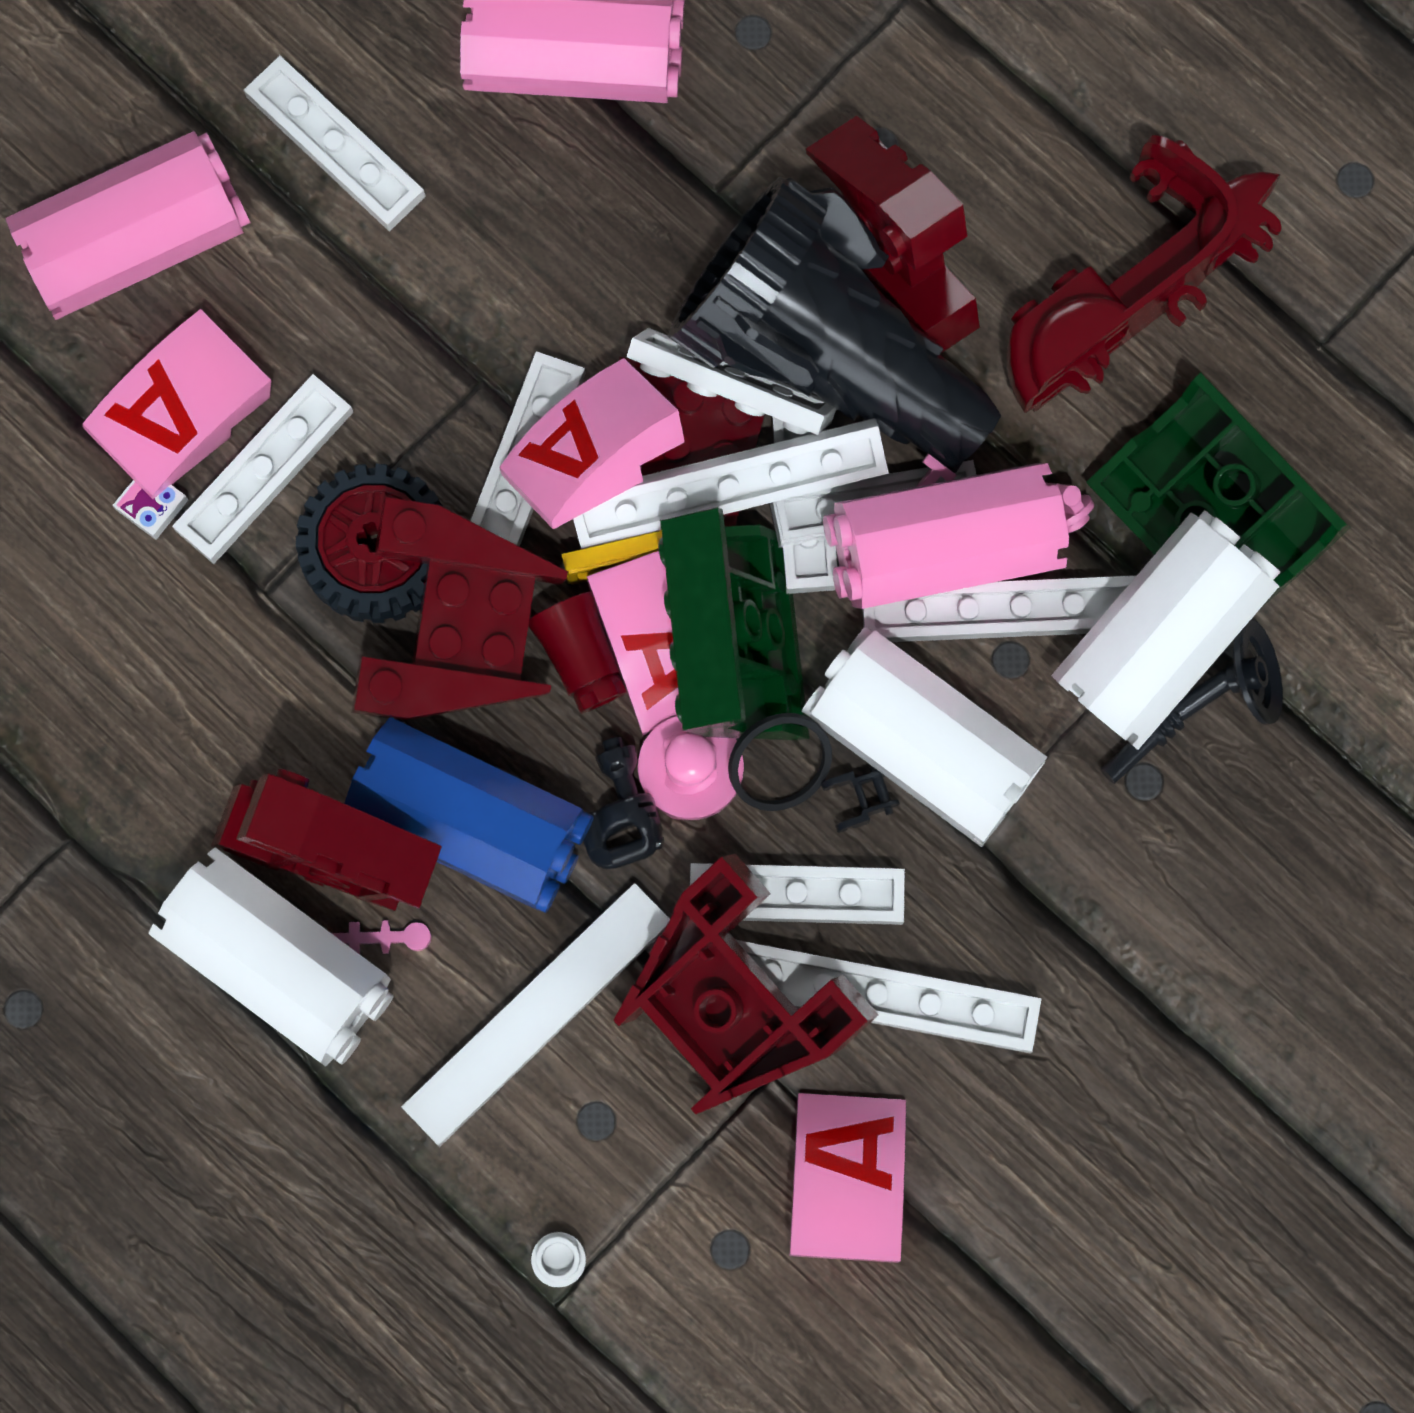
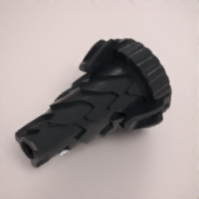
(799, 310)

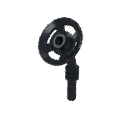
(1245, 675)

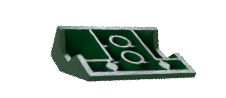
(1218, 462)
(730, 627)

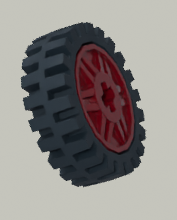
(335, 543)

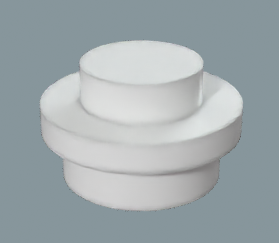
(558, 1259)

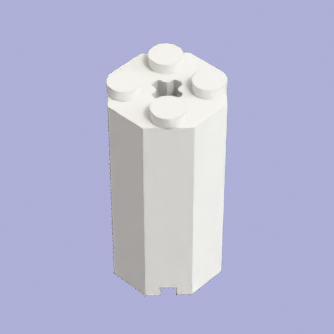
(1167, 627)
(924, 735)
(272, 958)

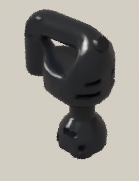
(629, 811)

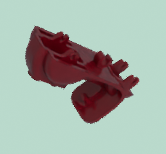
(1089, 320)

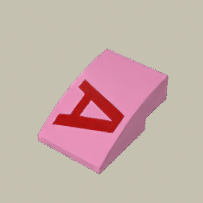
(178, 404)
(592, 444)
(639, 635)
(848, 1178)

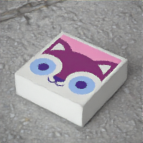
(149, 513)

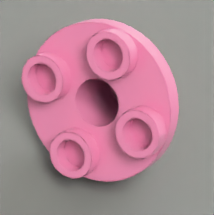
(686, 771)

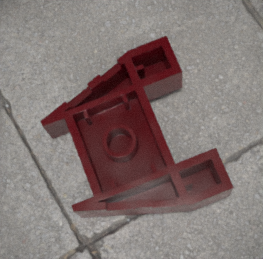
(912, 222)
(468, 620)
(325, 841)
(723, 1005)

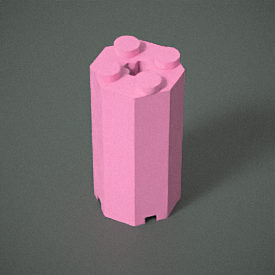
(574, 48)
(128, 223)
(947, 536)

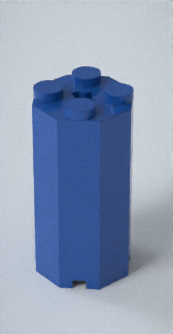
(480, 815)

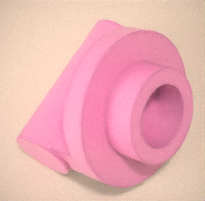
(1075, 506)

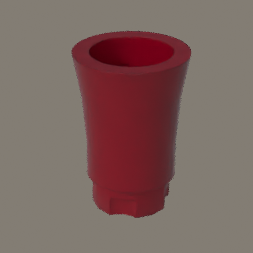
(579, 651)

